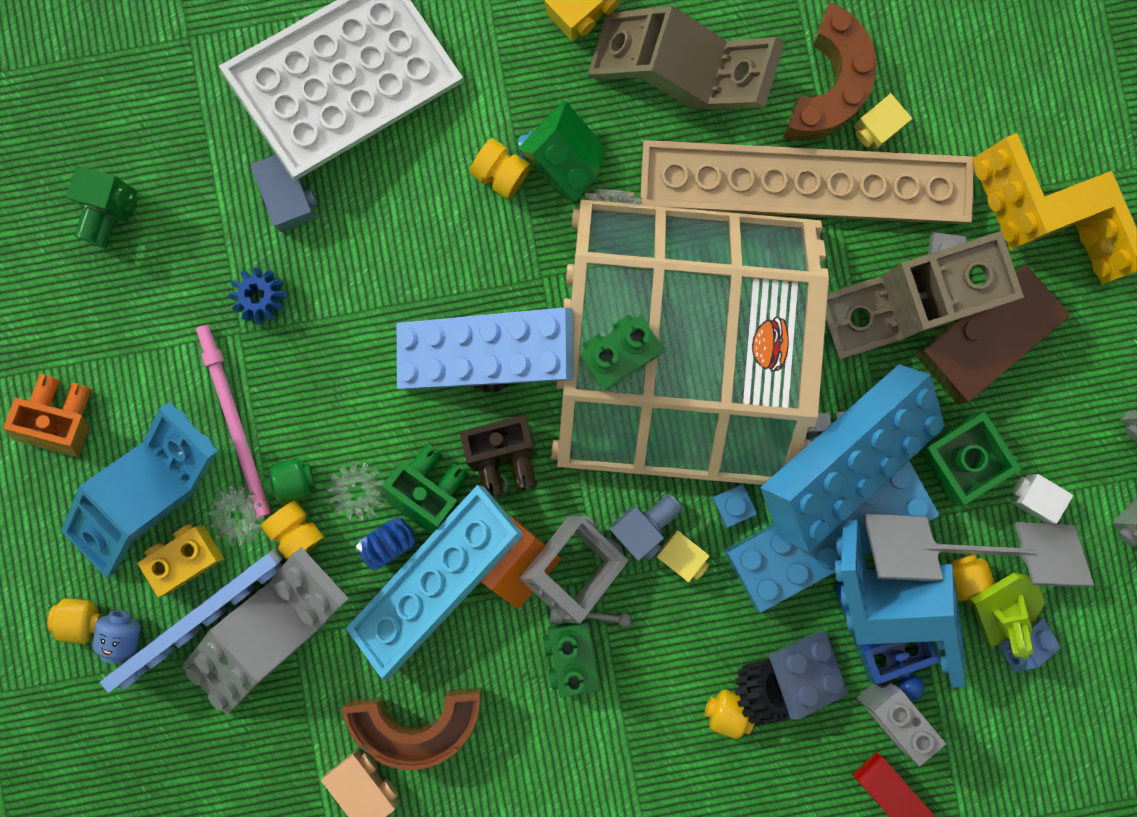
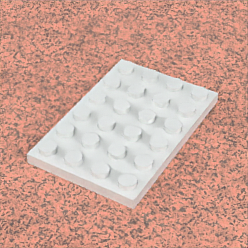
(339, 78)

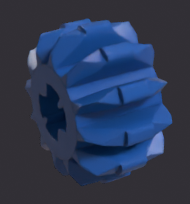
(251, 308)
(386, 543)

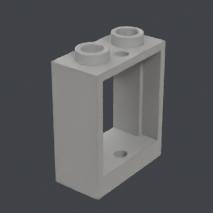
(551, 593)
(900, 721)

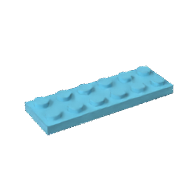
(434, 581)

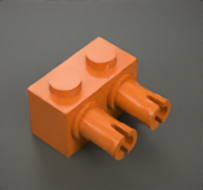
(47, 426)

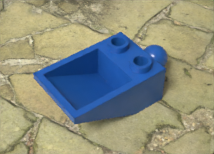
(896, 661)

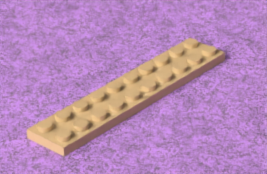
(808, 182)

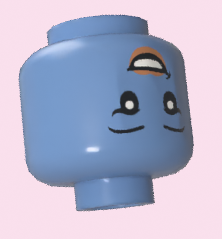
(116, 637)

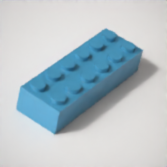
(853, 457)
(776, 569)

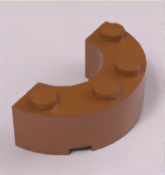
(854, 65)
(413, 746)

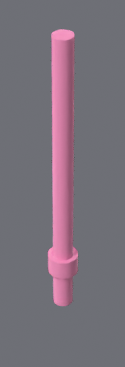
(213, 359)

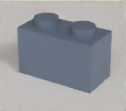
(285, 199)

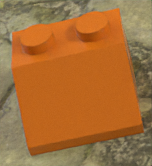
(505, 575)

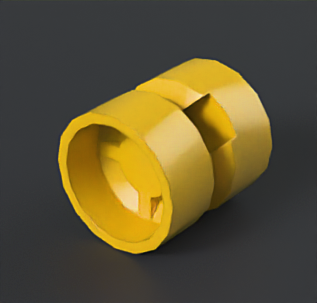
(499, 168)
(291, 530)

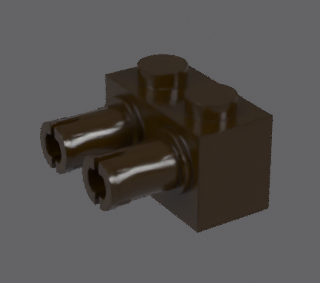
(499, 444)

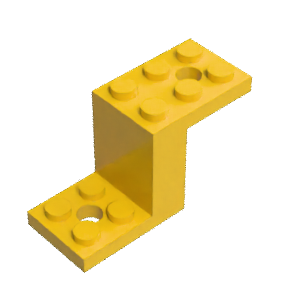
(1028, 215)

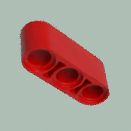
(889, 789)

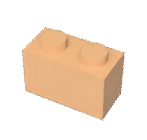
(360, 788)

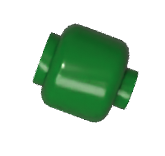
(290, 481)

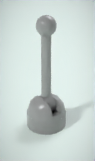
(624, 619)

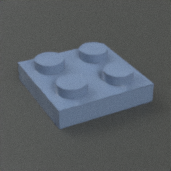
(808, 674)

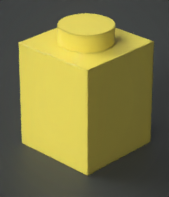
(881, 123)
(683, 556)

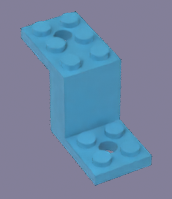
(138, 489)
(899, 609)

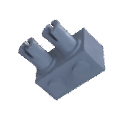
(642, 530)

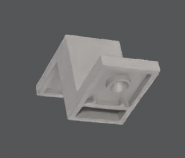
(264, 631)

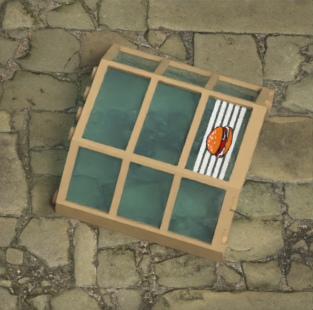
(740, 333)

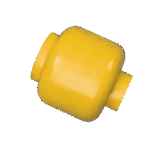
(971, 577)
(73, 620)
(727, 716)

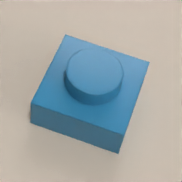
(734, 505)

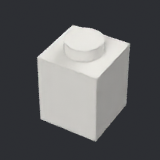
(1041, 498)

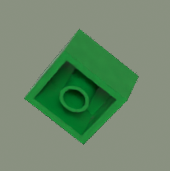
(969, 459)

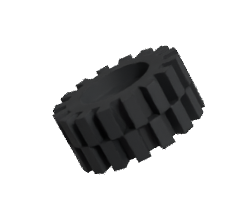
(760, 694)

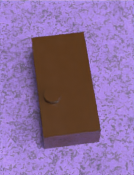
(986, 344)

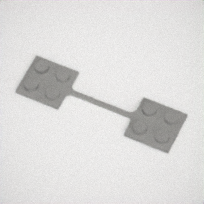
(907, 551)

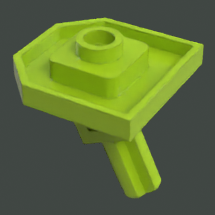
(1009, 612)

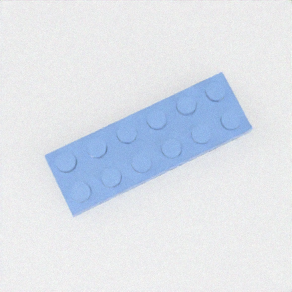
(486, 349)
(189, 625)

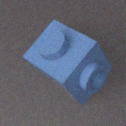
(1044, 647)

